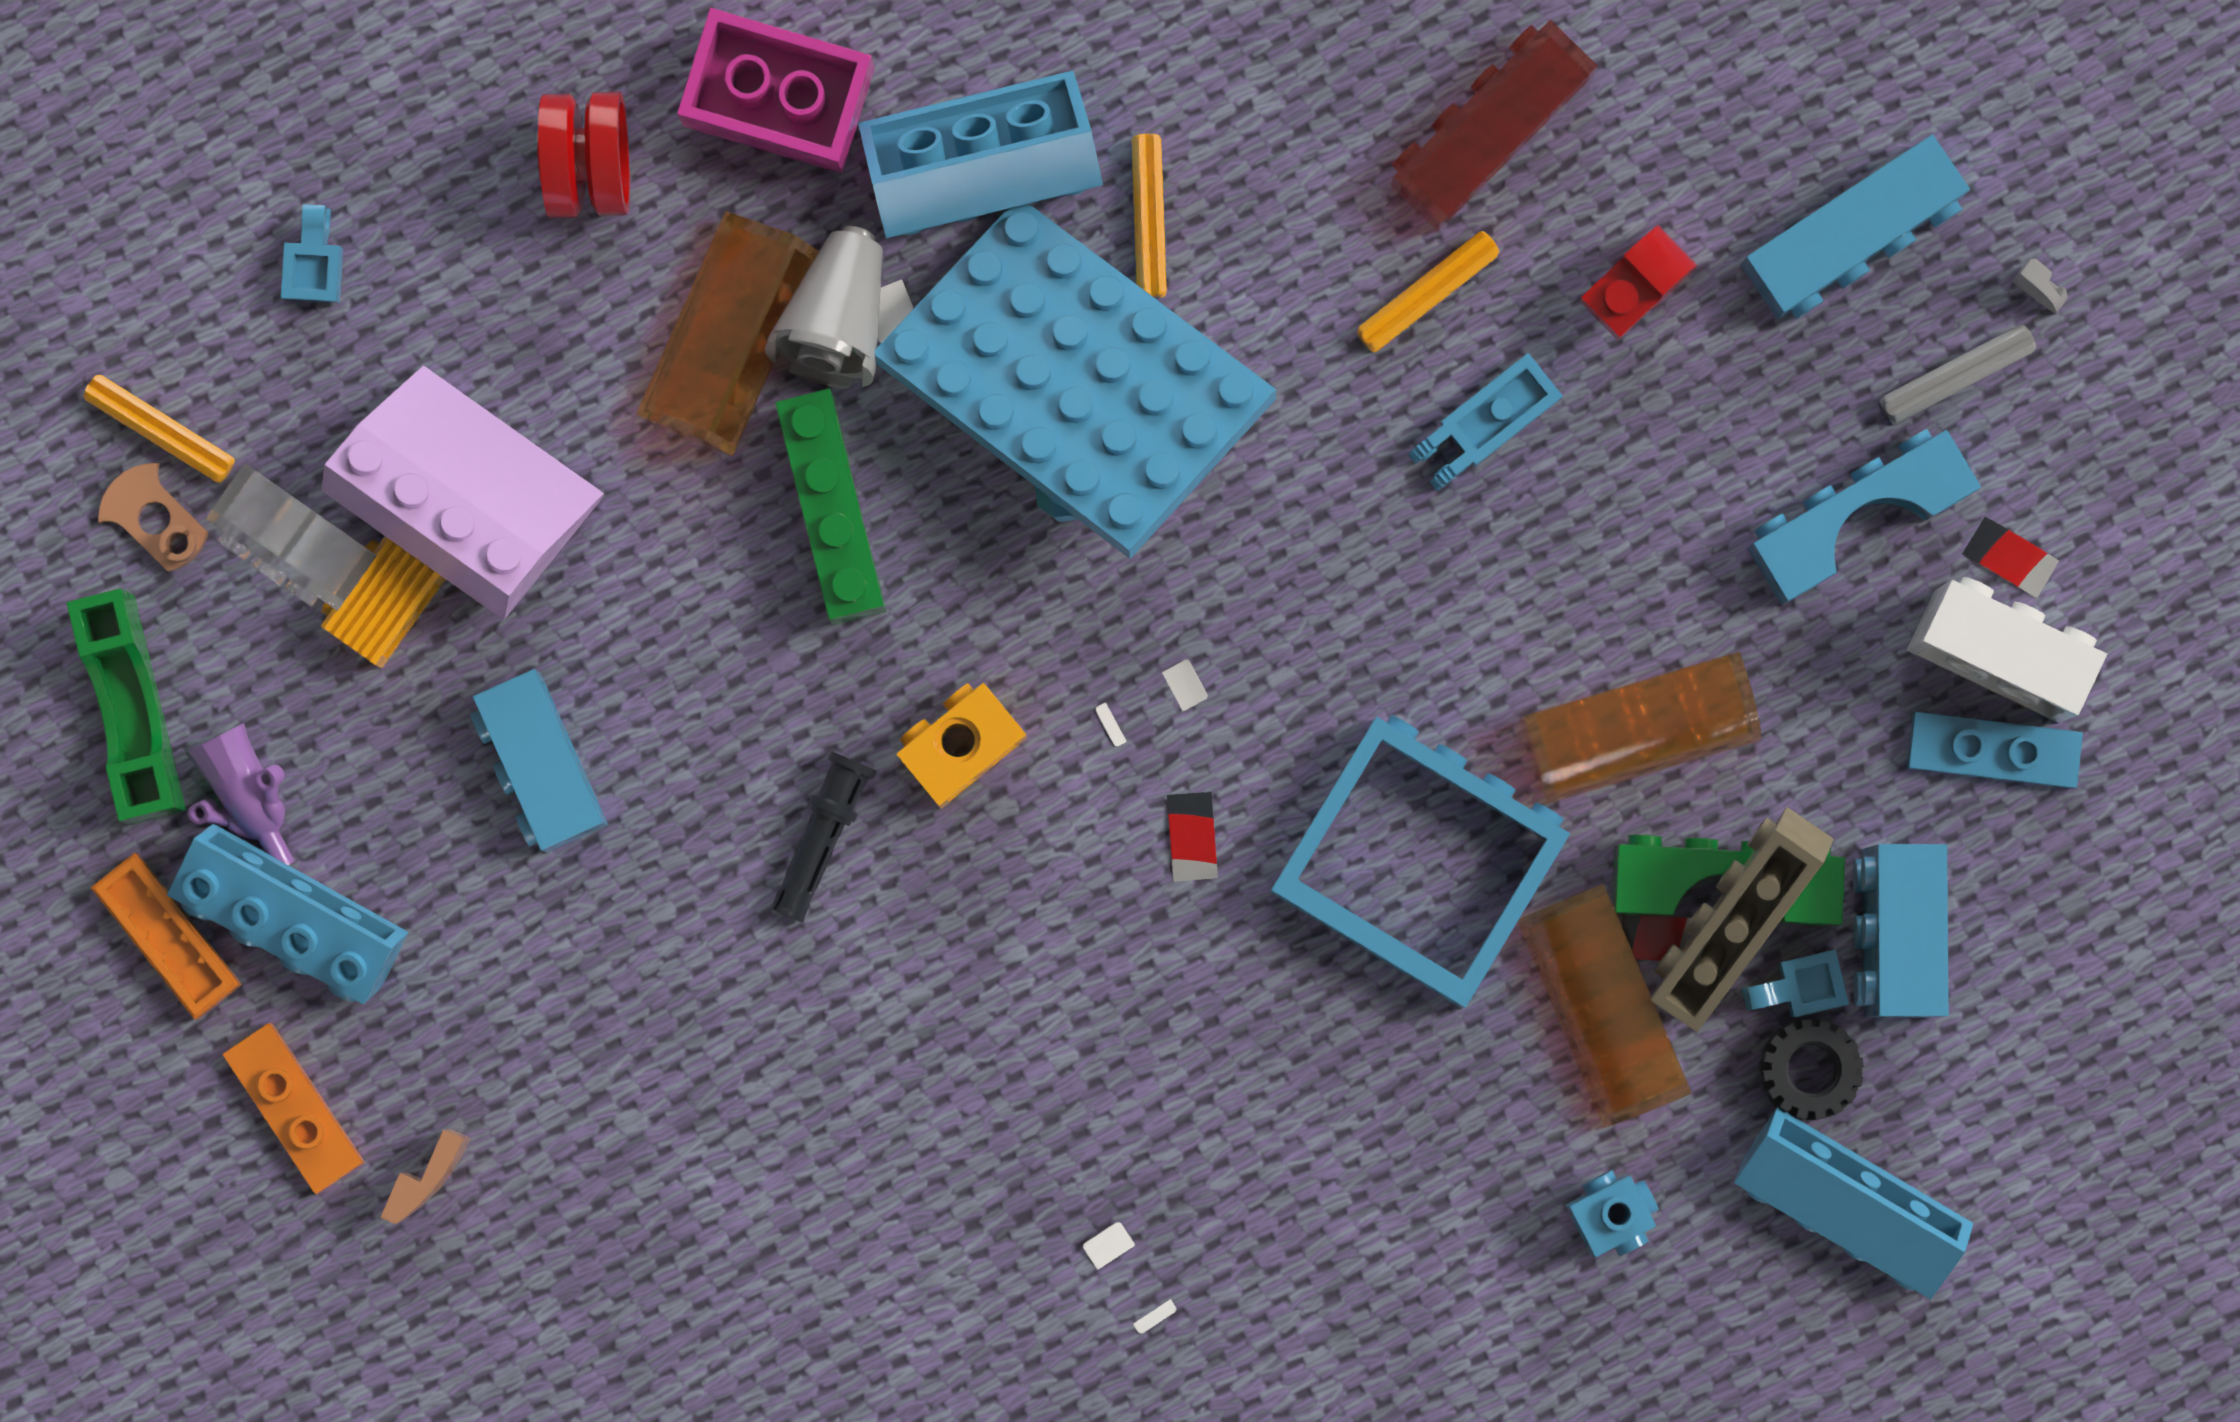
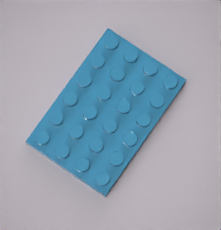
(1075, 377)

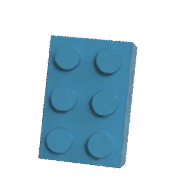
(1902, 931)

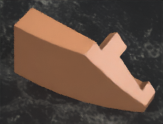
(413, 1192)

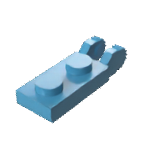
(1490, 418)

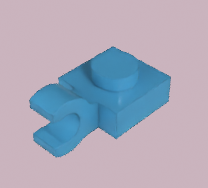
(312, 267)
(1806, 985)

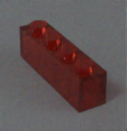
(1493, 124)

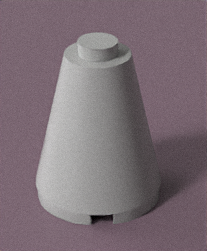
(834, 313)

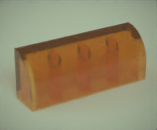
(717, 347)
(1642, 728)
(1604, 1006)

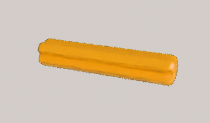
(1149, 214)
(1428, 291)
(158, 428)

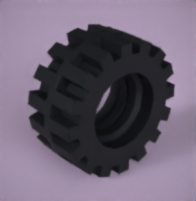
(1846, 1062)

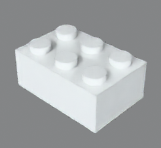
(2008, 649)

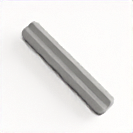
(1958, 374)

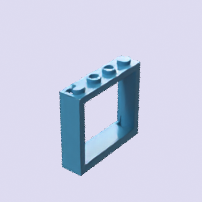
(1489, 791)

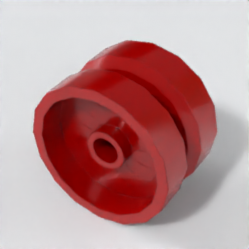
(580, 155)

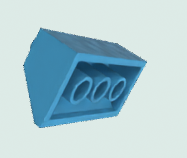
(980, 154)

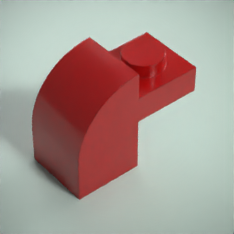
(1638, 282)

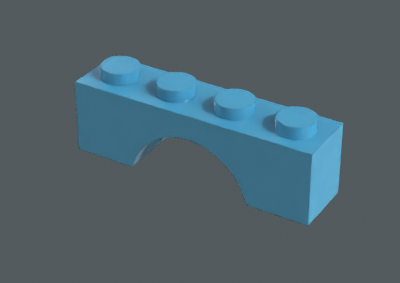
(1922, 480)

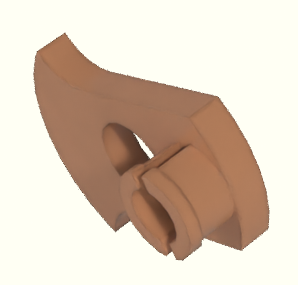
(132, 493)

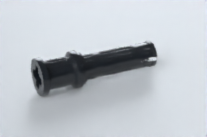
(831, 812)

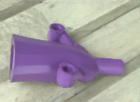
(244, 791)

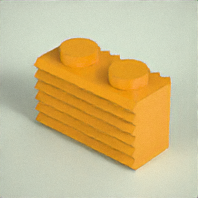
(383, 602)

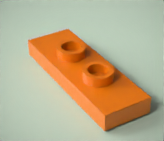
(166, 936)
(293, 1108)

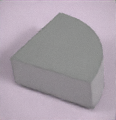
(2034, 280)

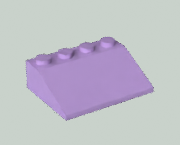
(459, 490)

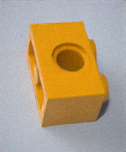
(947, 775)

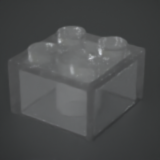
(288, 540)

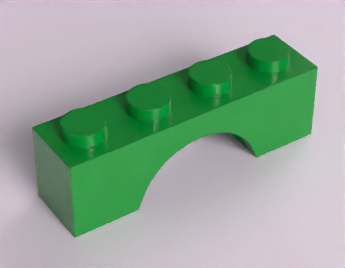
(830, 507)
(137, 738)
(1654, 879)

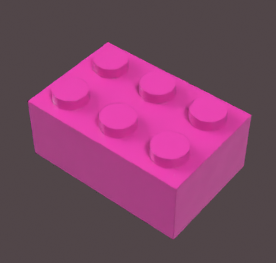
(776, 90)

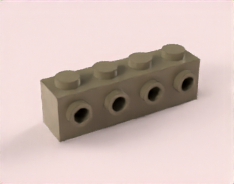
(1742, 919)

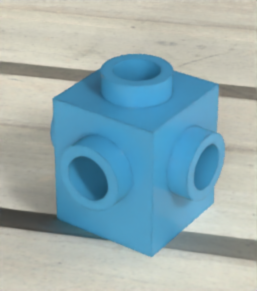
(1592, 1219)

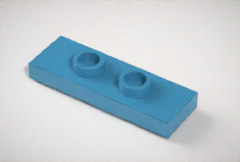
(1994, 750)

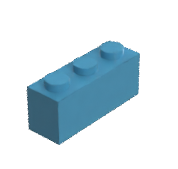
(537, 762)

